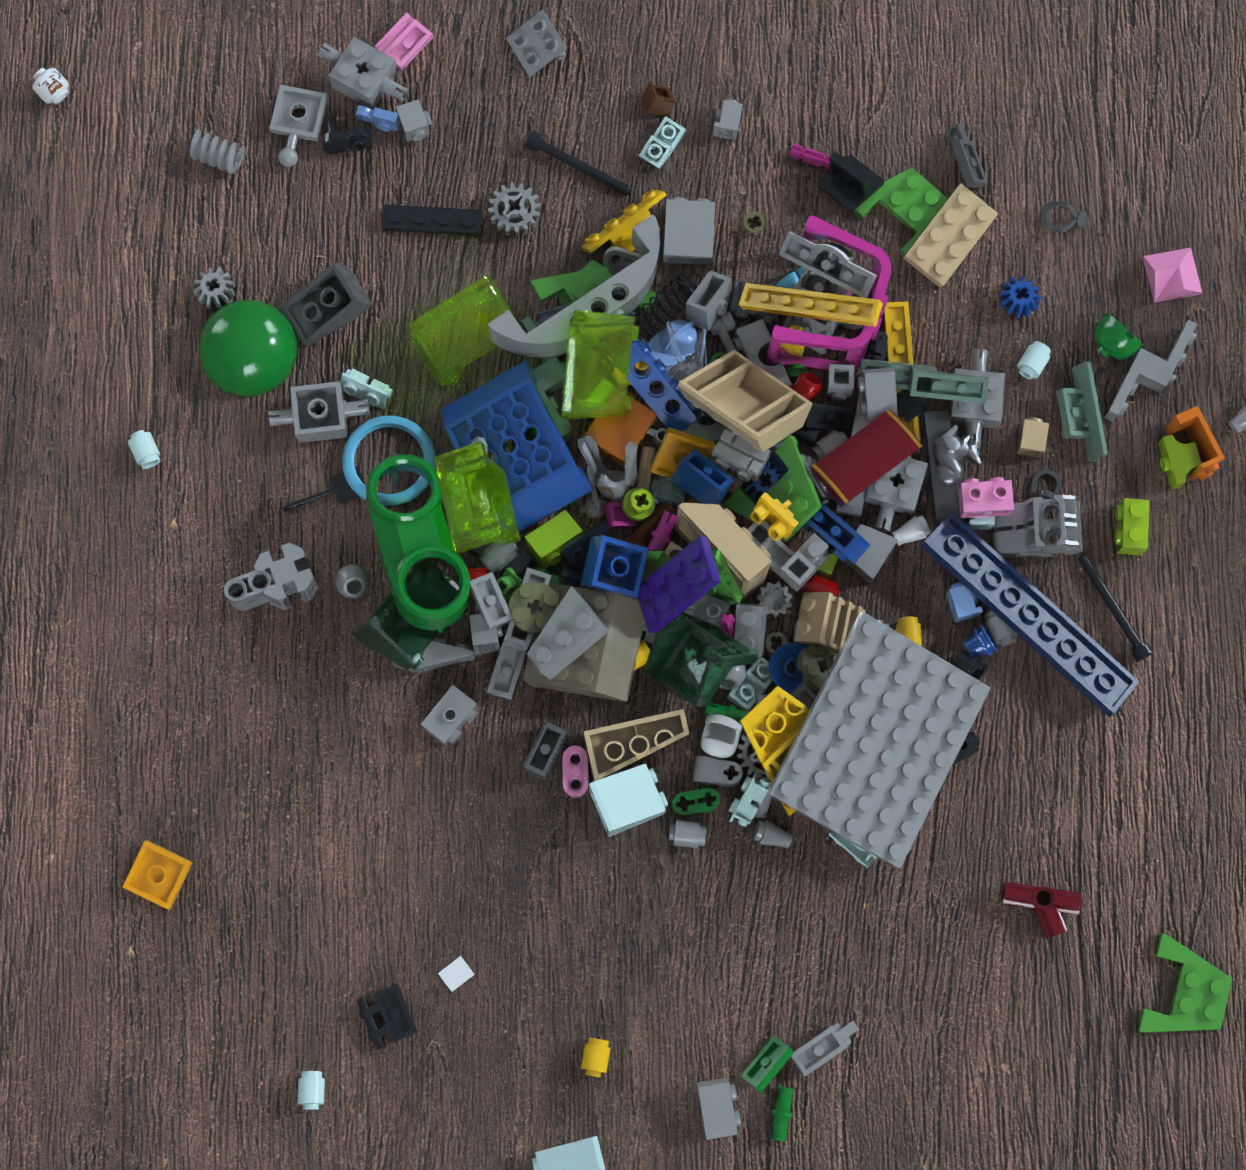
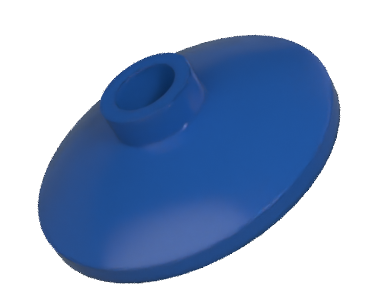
(778, 664)

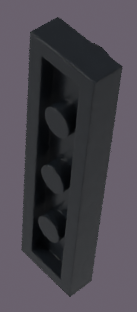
(432, 220)

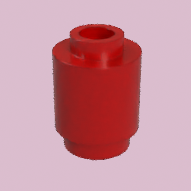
(820, 584)

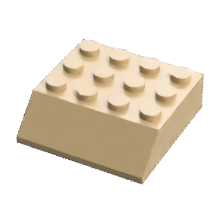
(746, 400)
(744, 558)

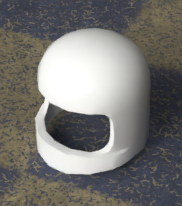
(720, 736)

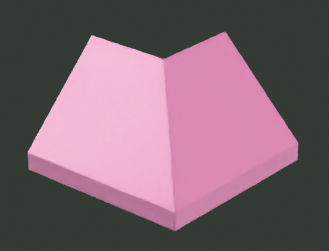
(1172, 275)

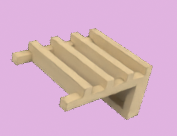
(825, 620)

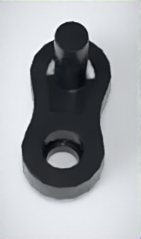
(340, 141)

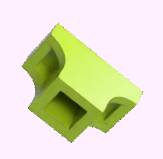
(1177, 460)

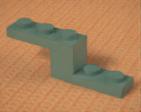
(550, 379)
(929, 383)

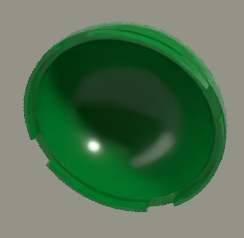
(247, 348)

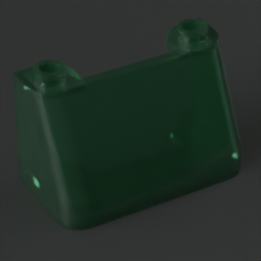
(391, 634)

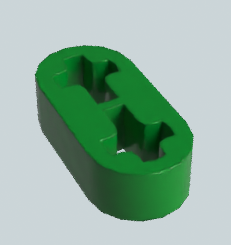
(694, 796)

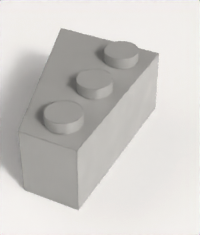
(566, 635)

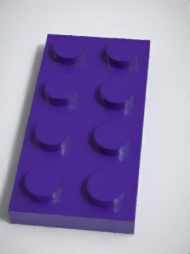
(678, 584)

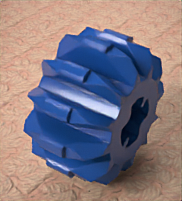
(1013, 290)
(766, 474)

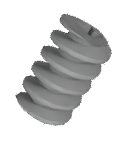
(216, 154)

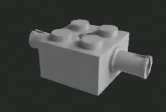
(363, 73)
(305, 406)
(974, 414)
(899, 498)

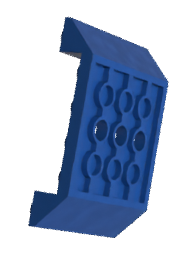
(538, 471)

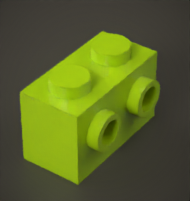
(1132, 526)
(548, 539)

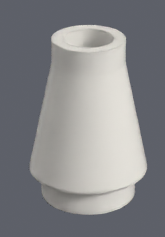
(912, 530)

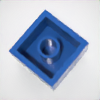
(614, 566)

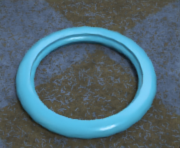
(383, 422)

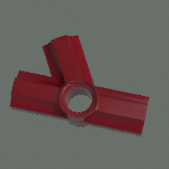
(1049, 914)

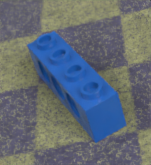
(675, 418)

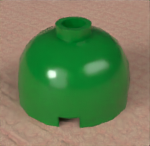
(1115, 339)

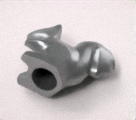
(950, 451)

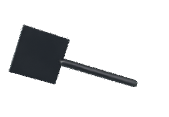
(912, 406)
(341, 489)

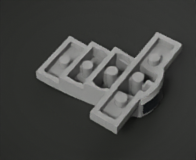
(827, 270)

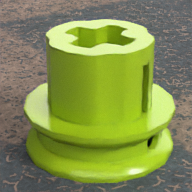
(635, 512)

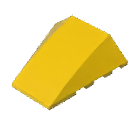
(772, 729)

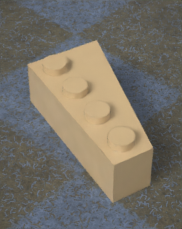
(626, 742)

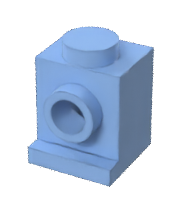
(962, 603)

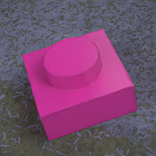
(616, 518)

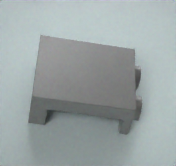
(689, 231)

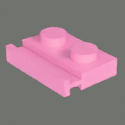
(404, 41)

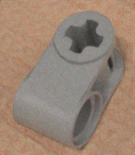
(711, 771)

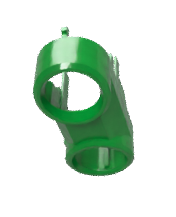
(412, 537)

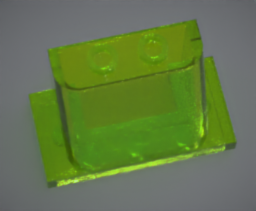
(475, 498)

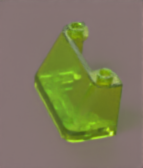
(458, 330)
(598, 365)

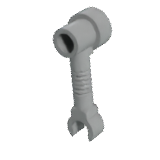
(722, 326)

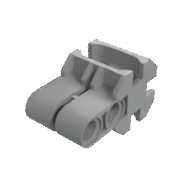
(1029, 529)
(282, 579)

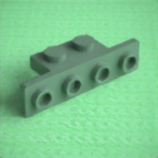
(1081, 412)

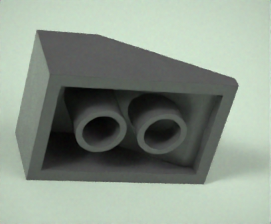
(326, 304)

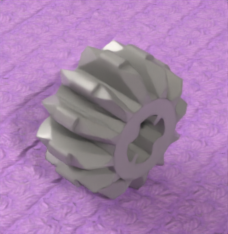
(209, 282)

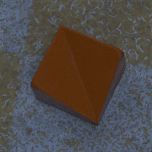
(658, 100)

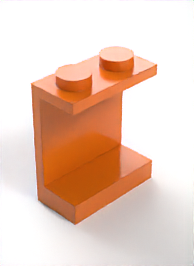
(1200, 433)

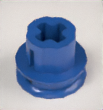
(980, 643)

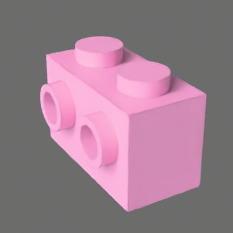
(985, 498)

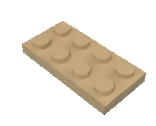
(950, 235)

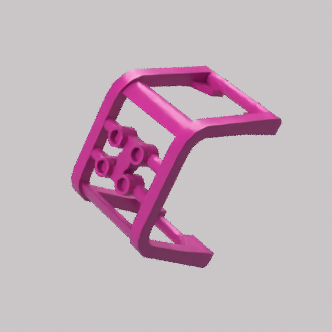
(856, 347)

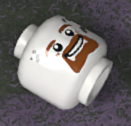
(50, 85)

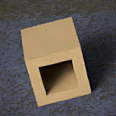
(1032, 437)

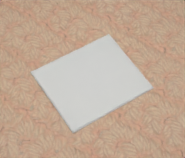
(456, 973)

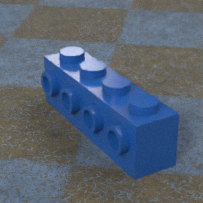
(837, 533)

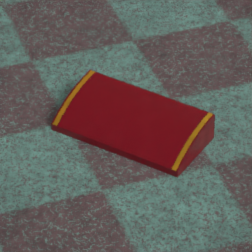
(866, 457)

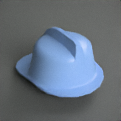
(686, 340)

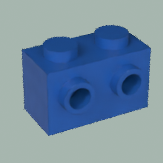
(705, 484)

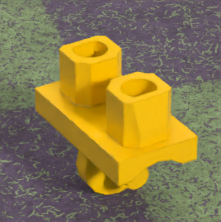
(776, 515)

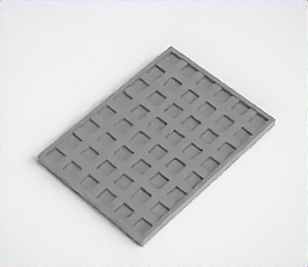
(879, 740)

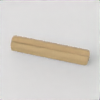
(644, 474)

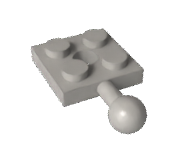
(286, 124)

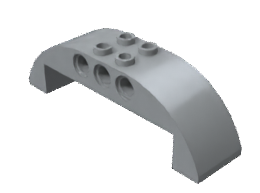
(627, 285)

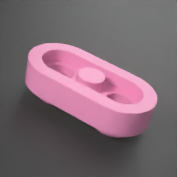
(575, 772)

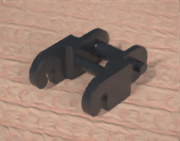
(878, 347)

